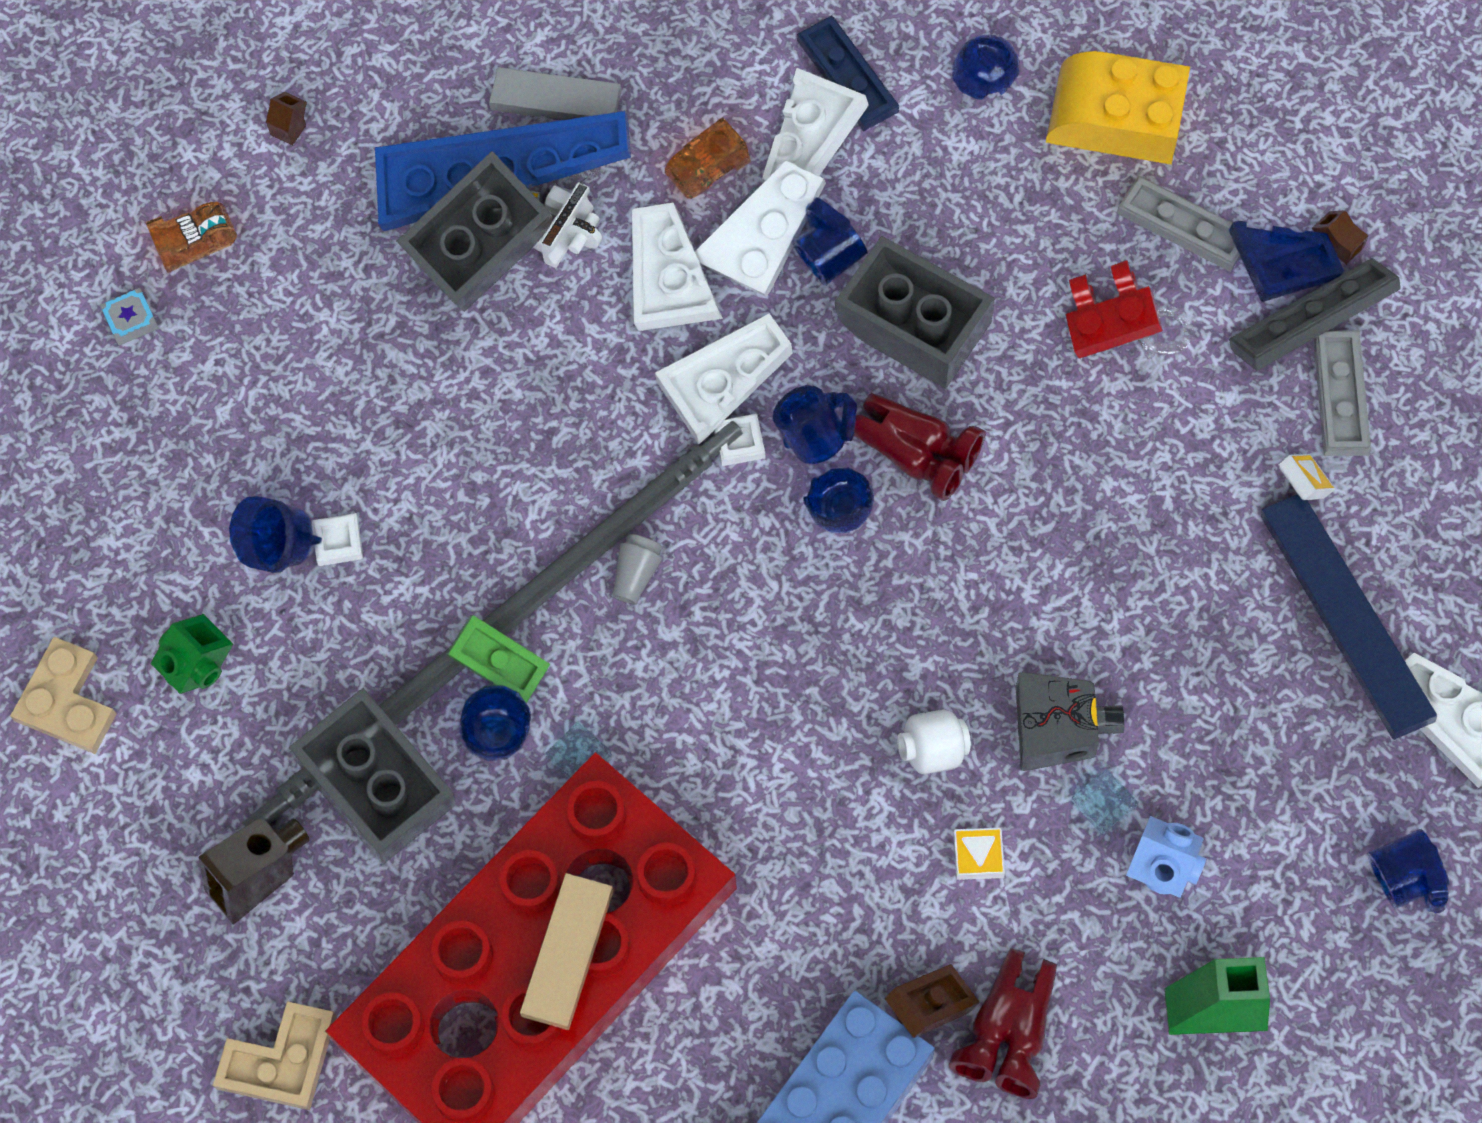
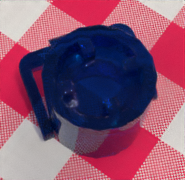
(829, 243)
(811, 423)
(1410, 871)

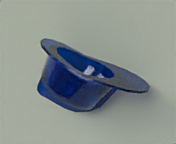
(271, 534)

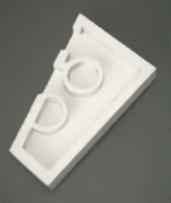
(814, 123)
(761, 231)
(666, 272)
(723, 374)
(1458, 715)

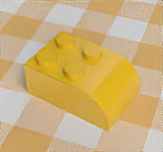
(1118, 105)

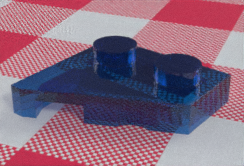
(1285, 259)

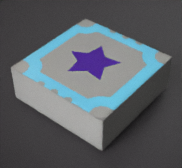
(129, 316)

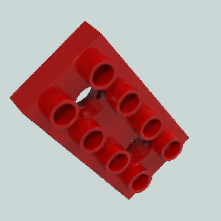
(490, 941)

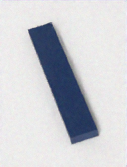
(1349, 617)

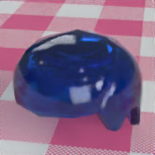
(985, 66)
(847, 493)
(494, 723)

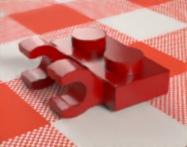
(1113, 321)

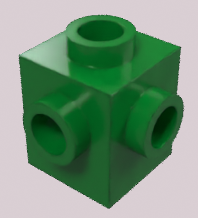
(191, 654)

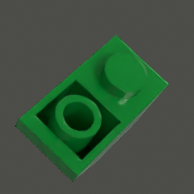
(1220, 998)

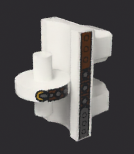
(572, 226)

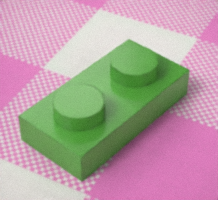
(497, 657)

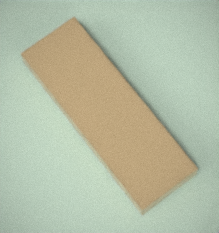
(567, 951)

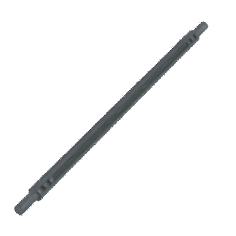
(529, 597)

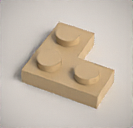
(53, 701)
(281, 1073)

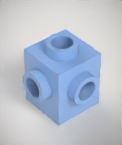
(1167, 857)

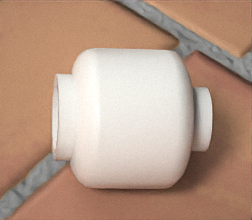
(934, 741)

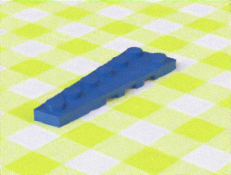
(420, 173)

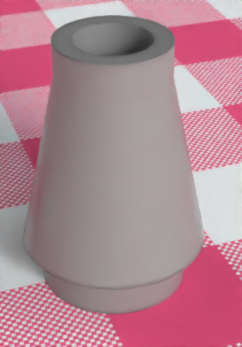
(635, 567)

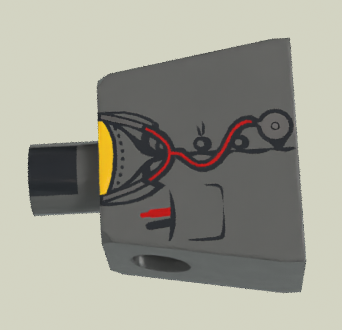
(1060, 720)

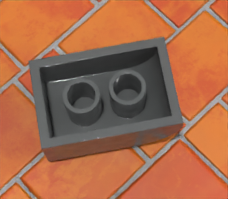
(477, 231)
(914, 311)
(372, 776)

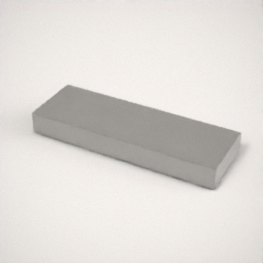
(552, 95)
(1180, 222)
(1342, 394)

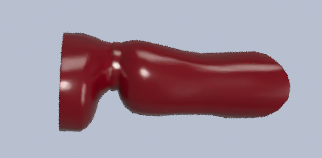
(915, 438)
(1011, 1018)

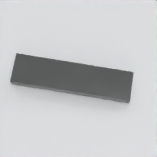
(1314, 314)

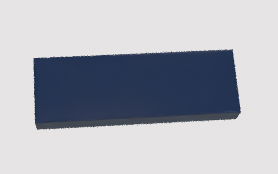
(844, 65)

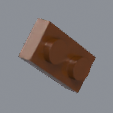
(931, 1000)

